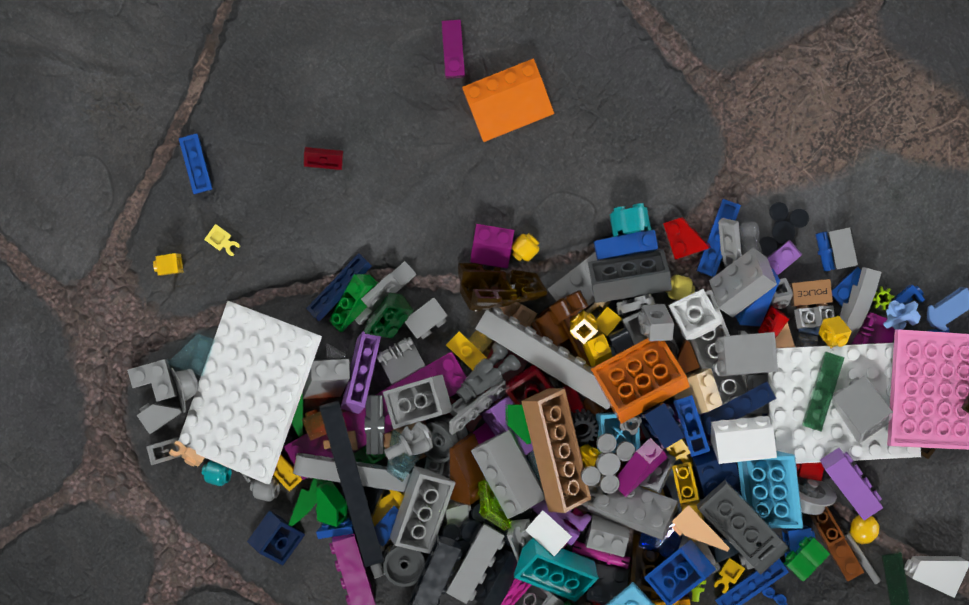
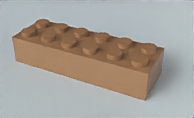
(556, 449)

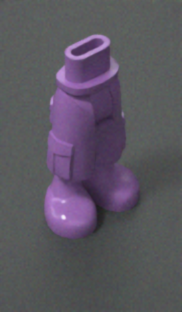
(579, 521)

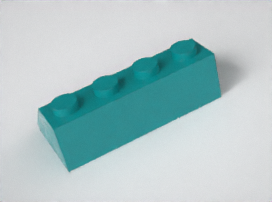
(561, 574)

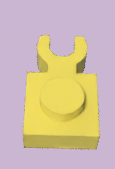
(220, 238)

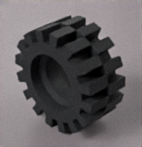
(592, 426)

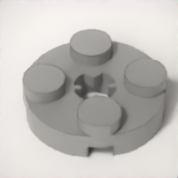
(630, 305)

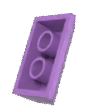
(495, 419)

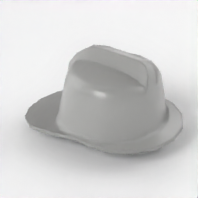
(186, 385)

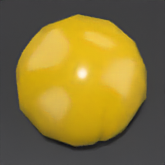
(864, 530)

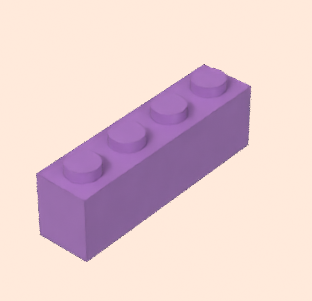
(360, 372)
(851, 483)

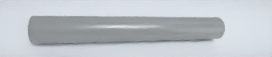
(862, 559)

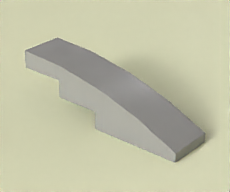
(860, 300)

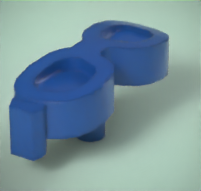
(779, 598)

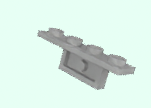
(391, 283)
(469, 411)

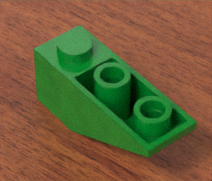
(350, 304)

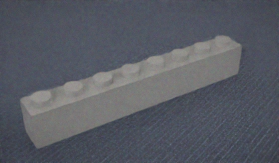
(542, 353)

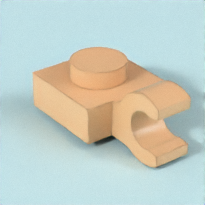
(188, 454)

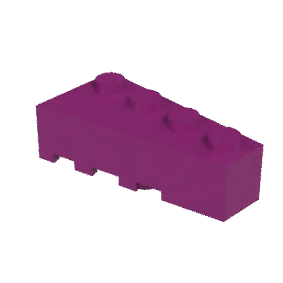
(353, 570)

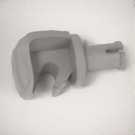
(411, 442)

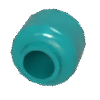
(216, 473)

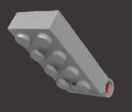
(639, 510)

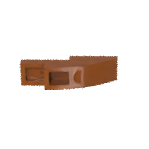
(837, 545)

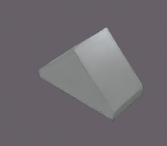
(160, 451)

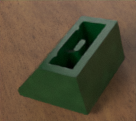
(389, 316)

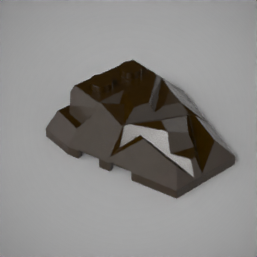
(496, 288)

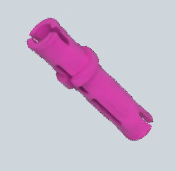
(602, 556)

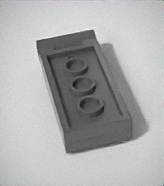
(742, 526)

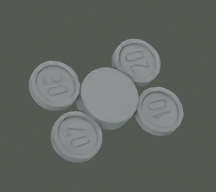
(607, 463)

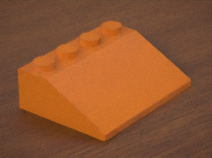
(508, 100)
(640, 378)

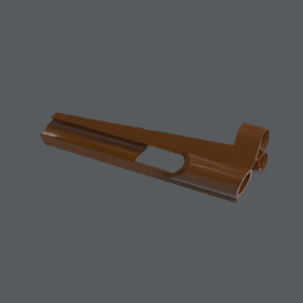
(555, 324)

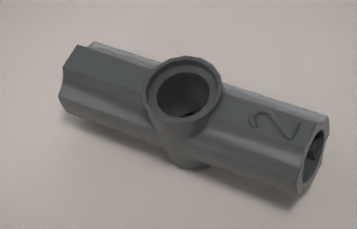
(374, 424)

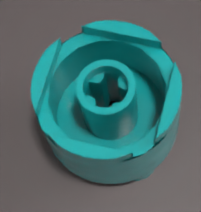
(629, 220)

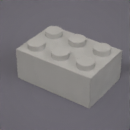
(742, 282)

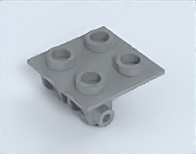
(401, 360)

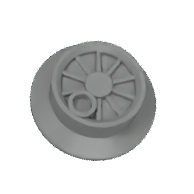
(815, 495)

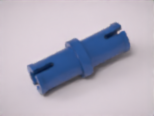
(825, 251)

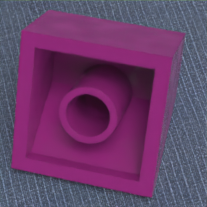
(492, 246)

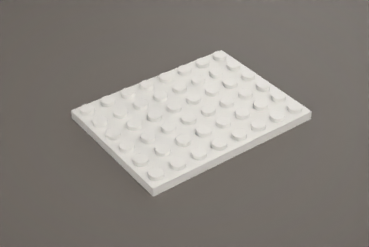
(793, 389)
(249, 391)

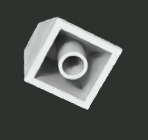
(938, 572)

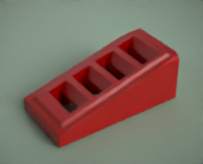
(773, 321)

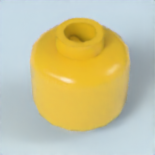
(525, 247)

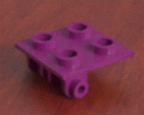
(874, 331)

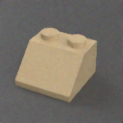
(703, 390)

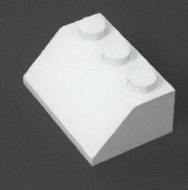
(743, 439)

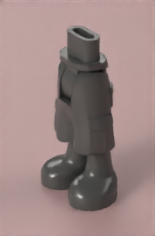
(485, 375)

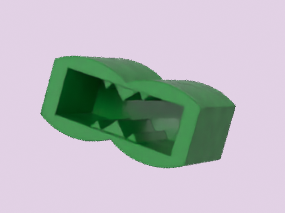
(806, 558)

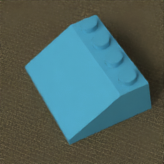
(773, 489)

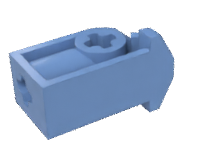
(948, 308)

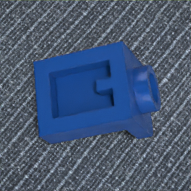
(905, 295)

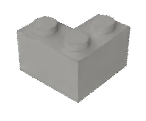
(158, 375)

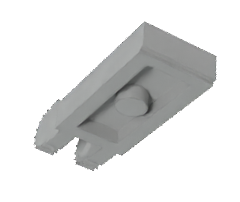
(729, 240)

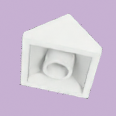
(548, 533)

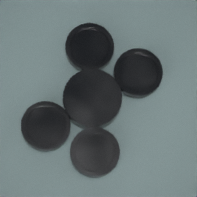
(782, 230)
(467, 530)

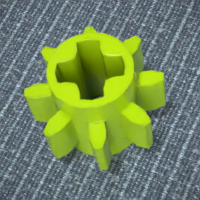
(887, 297)

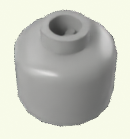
(265, 491)

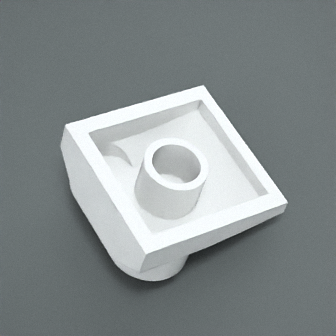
(695, 315)

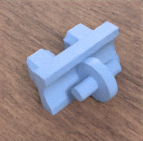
(899, 313)

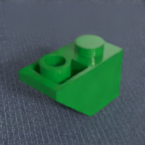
(516, 421)
(331, 505)

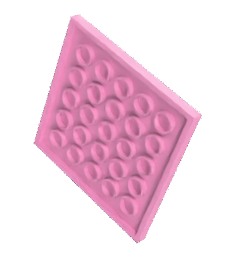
(929, 390)

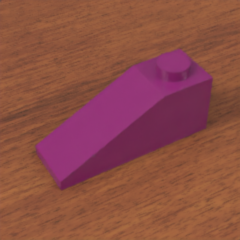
(453, 49)
(640, 466)

